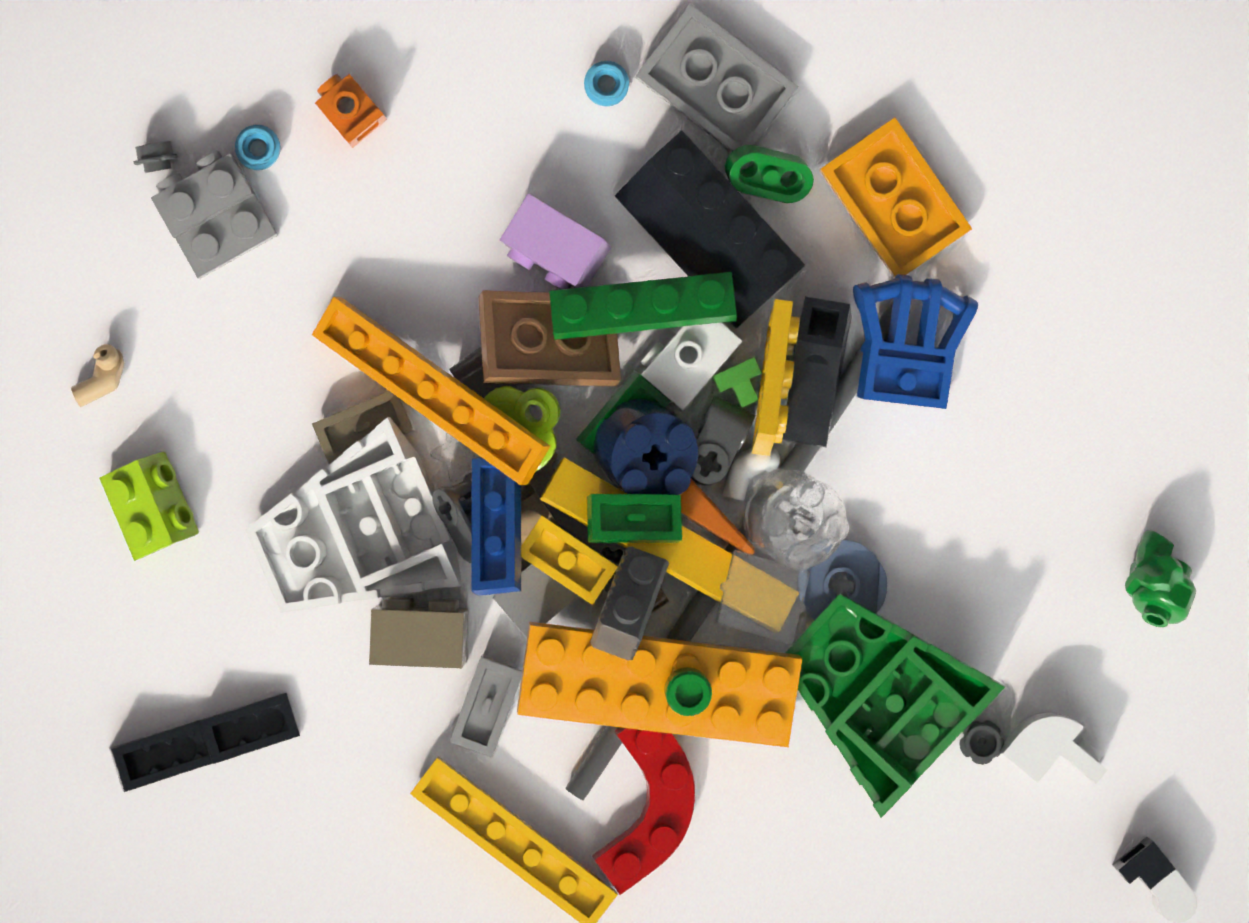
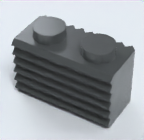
(629, 603)

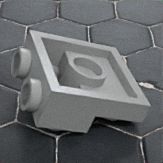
(213, 213)

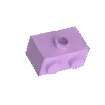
(555, 244)

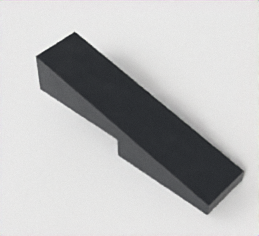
(204, 742)

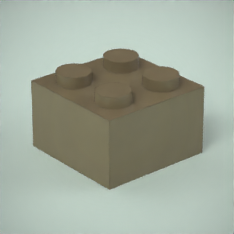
(419, 634)

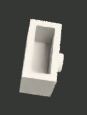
(689, 360)

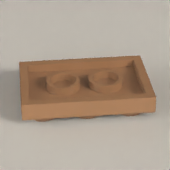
(522, 347)

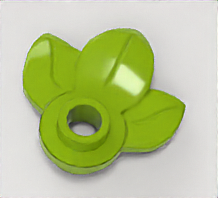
(517, 406)

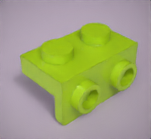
(149, 505)

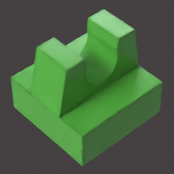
(738, 379)

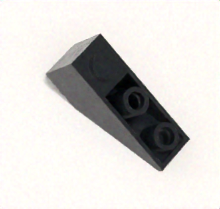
(817, 370)

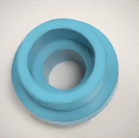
(600, 70)
(247, 137)

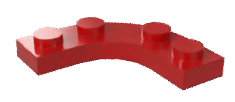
(665, 813)

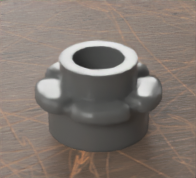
(155, 156)
(992, 747)

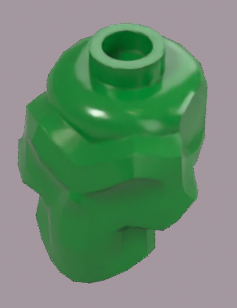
(1160, 582)

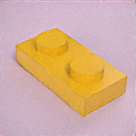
(567, 560)

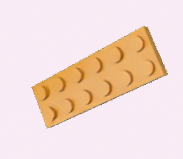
(578, 683)

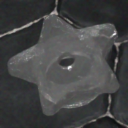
(447, 454)

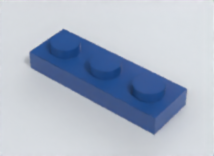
(495, 531)

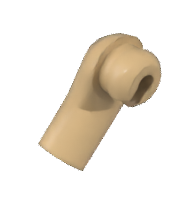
(105, 376)

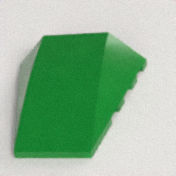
(885, 696)

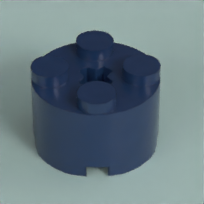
(646, 449)

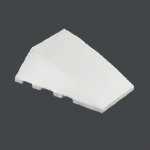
(357, 530)

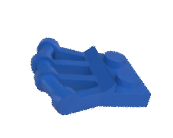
(907, 371)

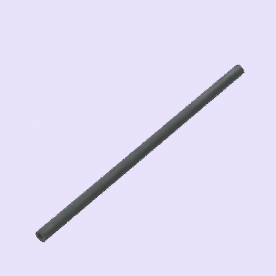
(701, 604)

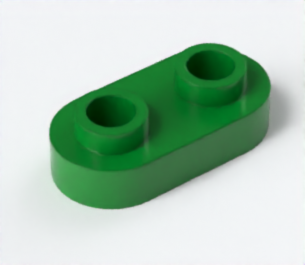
(765, 174)

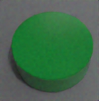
(688, 691)

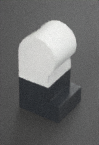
(1169, 890)

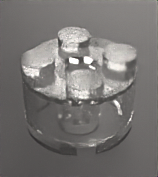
(818, 521)

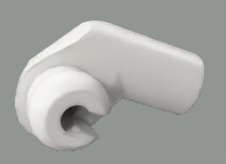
(746, 466)

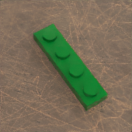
(643, 305)

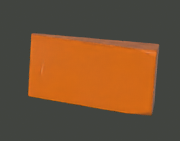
(703, 512)

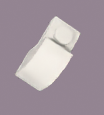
(1046, 737)

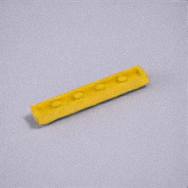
(513, 842)

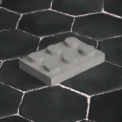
(716, 80)

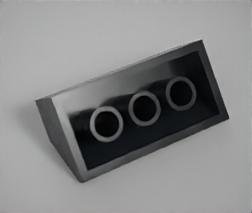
(708, 224)

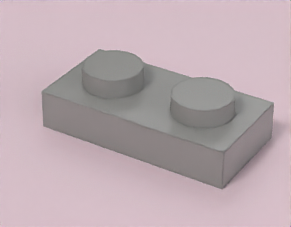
(486, 706)

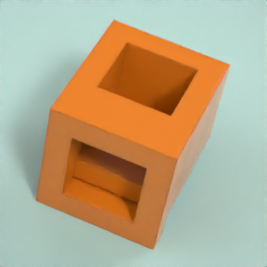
(361, 120)

